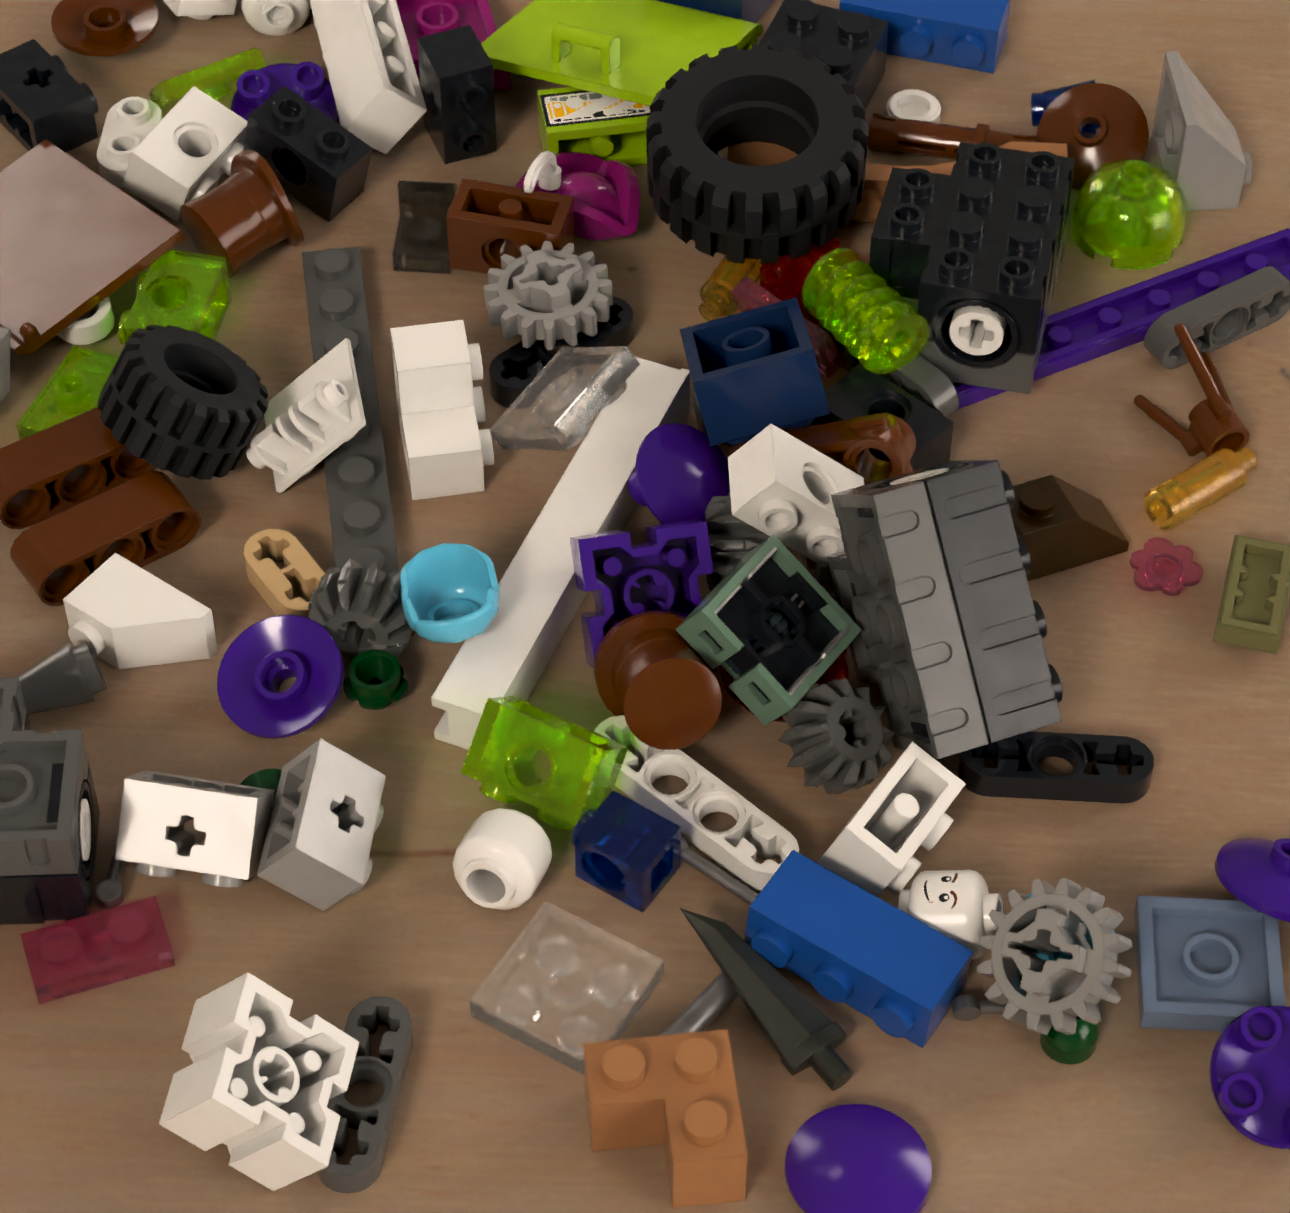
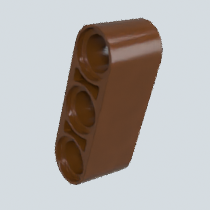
(62, 469)
(135, 519)

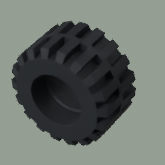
(182, 402)

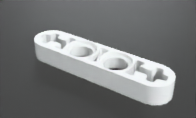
(702, 796)

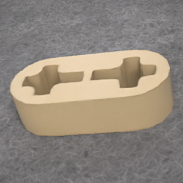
(278, 584)

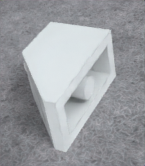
(138, 618)

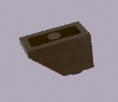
(1063, 526)

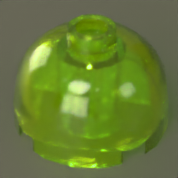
(1130, 214)

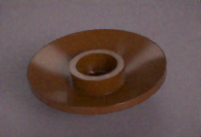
(104, 26)
(1122, 124)

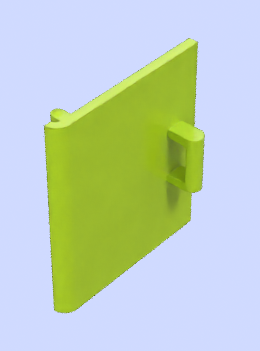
(612, 44)

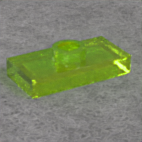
(210, 79)
(69, 391)

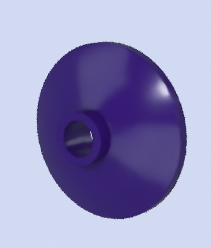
(265, 658)
(1257, 874)

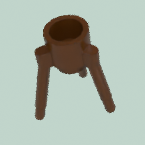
(1213, 420)

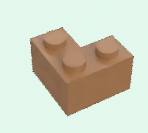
(675, 1095)

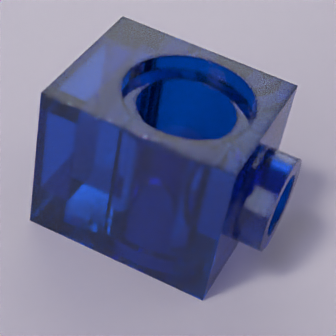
(626, 850)

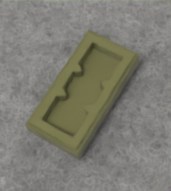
(1254, 595)

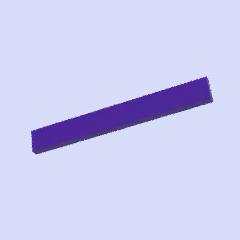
(1127, 314)

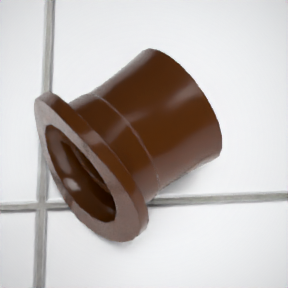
(242, 214)
(657, 681)

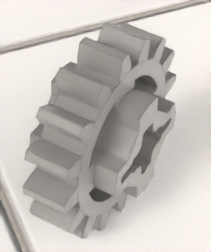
(548, 295)
(1046, 925)

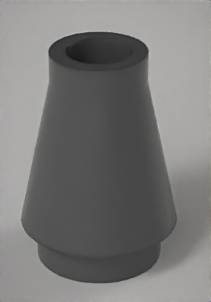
(62, 680)

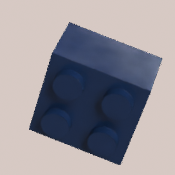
(754, 372)

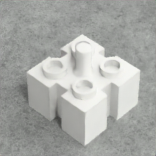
(260, 1082)

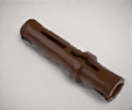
(932, 138)

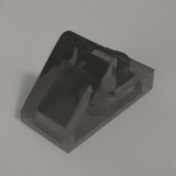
(422, 227)

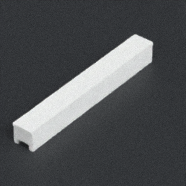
(540, 583)

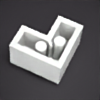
(440, 409)

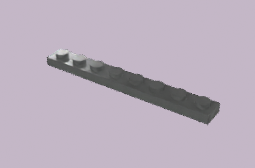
(357, 468)

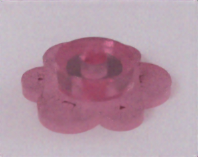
(1164, 567)

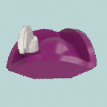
(602, 191)

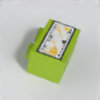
(592, 125)

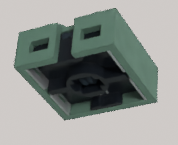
(769, 629)

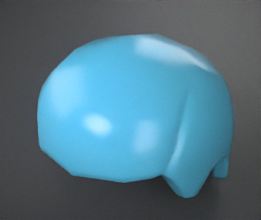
(449, 592)

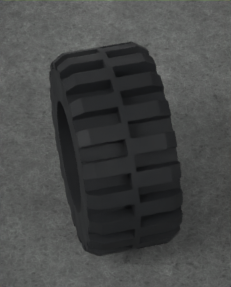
(756, 99)

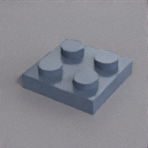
(1204, 962)

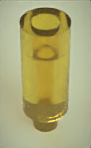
(717, 288)
(1198, 487)

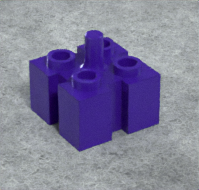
(639, 576)

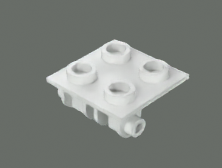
(310, 418)

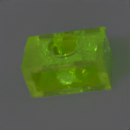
(180, 292)
(505, 751)

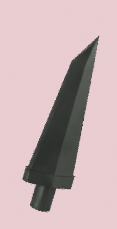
(787, 1018)

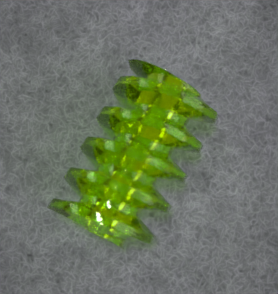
(863, 312)

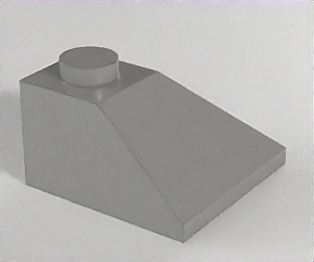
(1197, 141)

